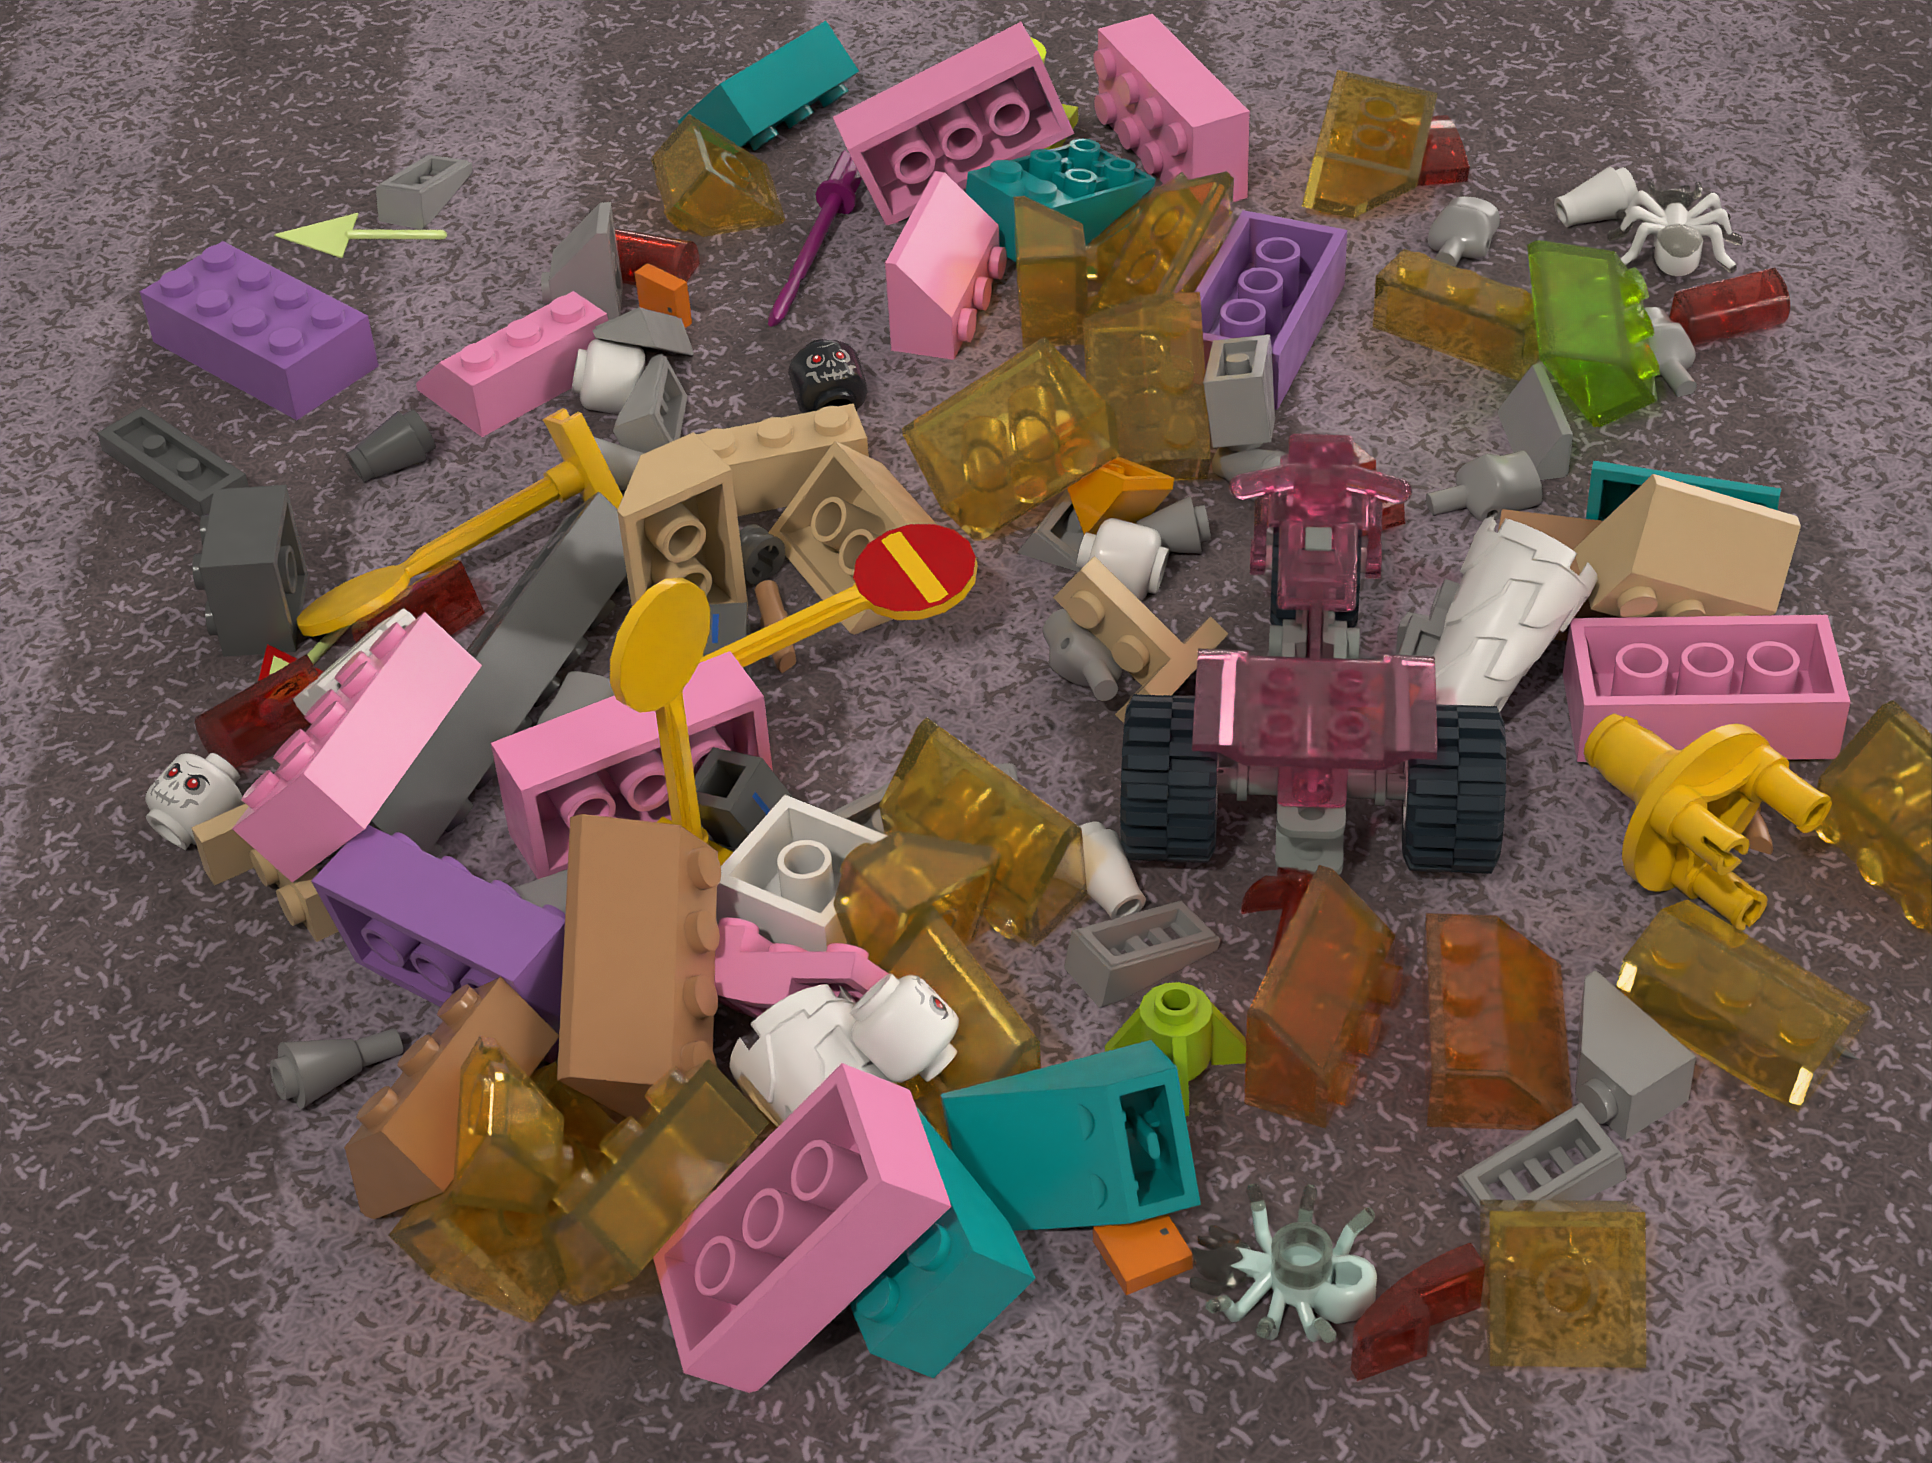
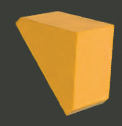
(1120, 492)

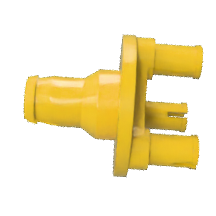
(1697, 806)

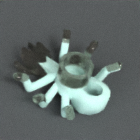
(1296, 1265)

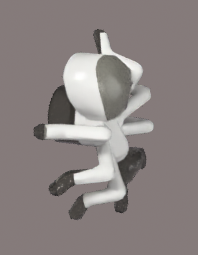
(1676, 230)

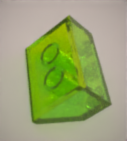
(1593, 328)

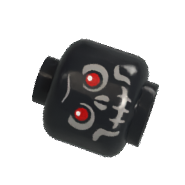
(827, 375)

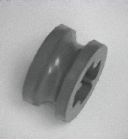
(761, 553)

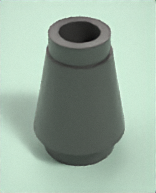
(392, 446)

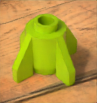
(1185, 1030)

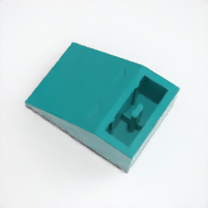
(1070, 179)
(1079, 1140)
(945, 1281)

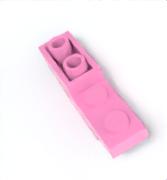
(758, 974)

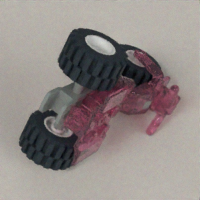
(1312, 713)

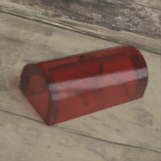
(666, 253)
(1732, 306)
(443, 594)
(257, 715)

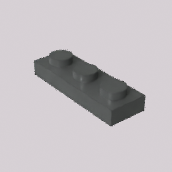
(169, 459)

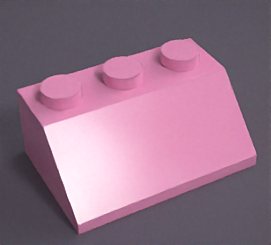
(941, 271)
(515, 366)

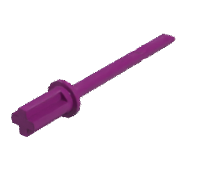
(834, 197)

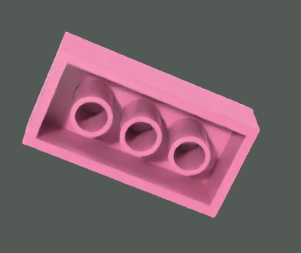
(1169, 105)
(954, 120)
(1710, 673)
(356, 746)
(612, 762)
(799, 1229)

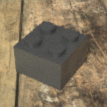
(251, 570)

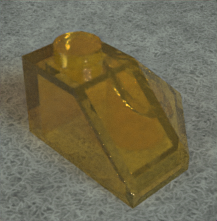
(506, 1136)

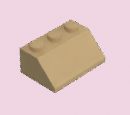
(779, 454)
(836, 516)
(683, 522)
(1688, 554)

